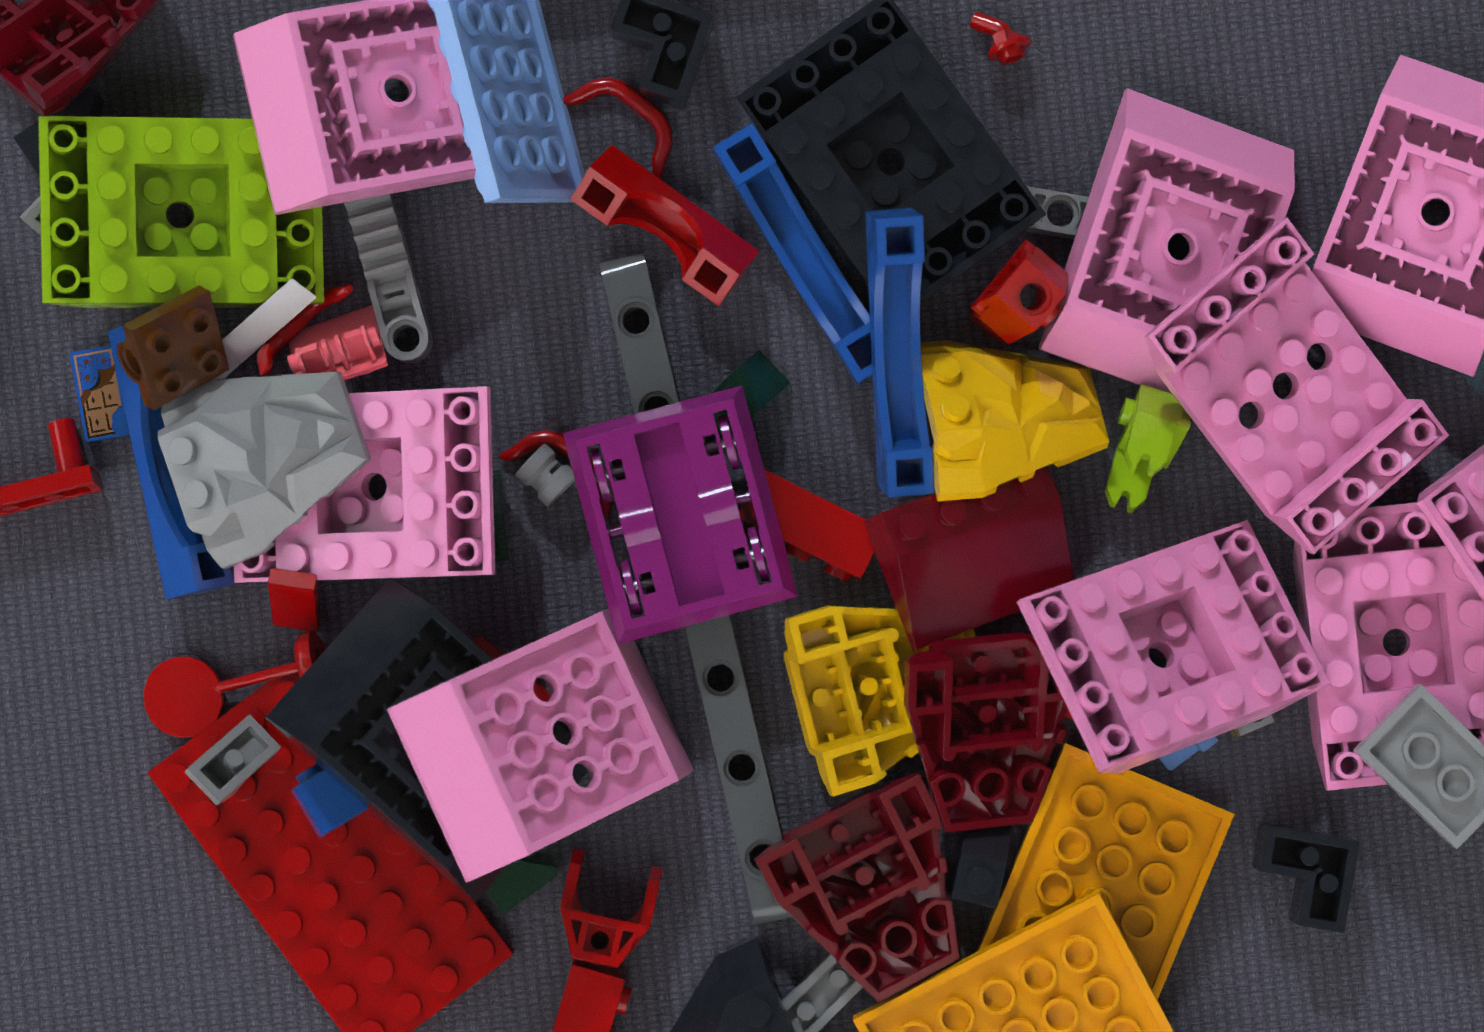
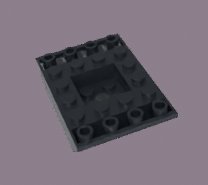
(879, 91)
(343, 723)

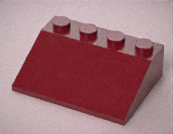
(971, 557)

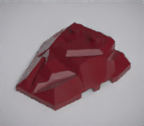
(61, 45)
(984, 727)
(870, 885)

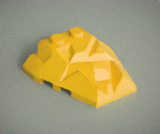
(1004, 416)
(850, 691)

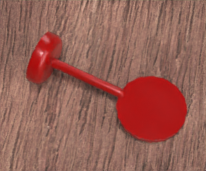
(188, 696)

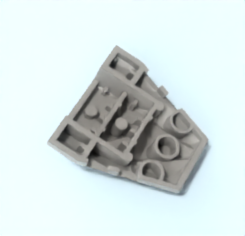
(258, 456)

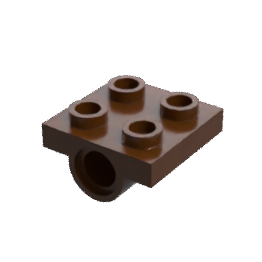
(173, 348)

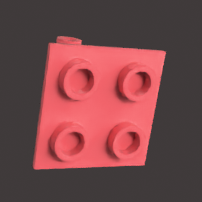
(341, 345)

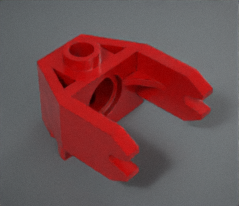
(999, 305)
(583, 926)

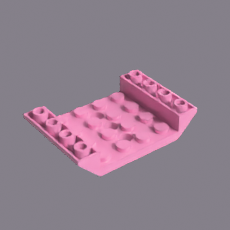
(1340, 429)
(492, 753)

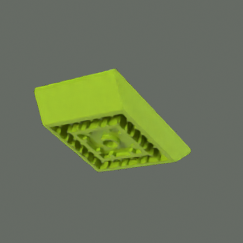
(108, 224)

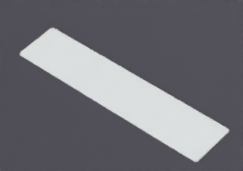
(264, 323)

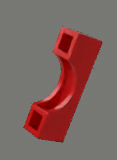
(626, 193)

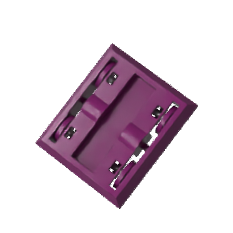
(679, 515)

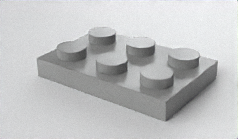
(1430, 764)

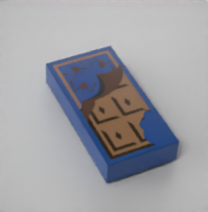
(98, 394)

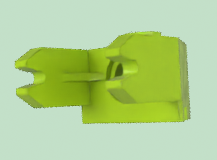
(1148, 442)

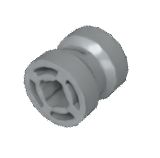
(546, 475)

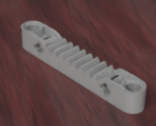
(389, 274)

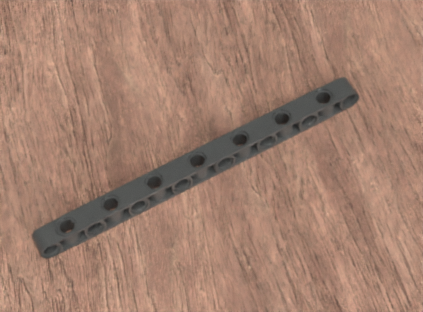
(710, 641)

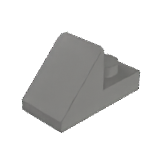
(233, 760)

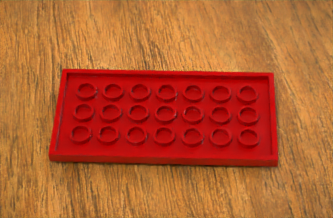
(350, 911)

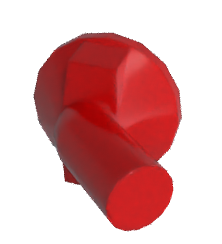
(1007, 44)

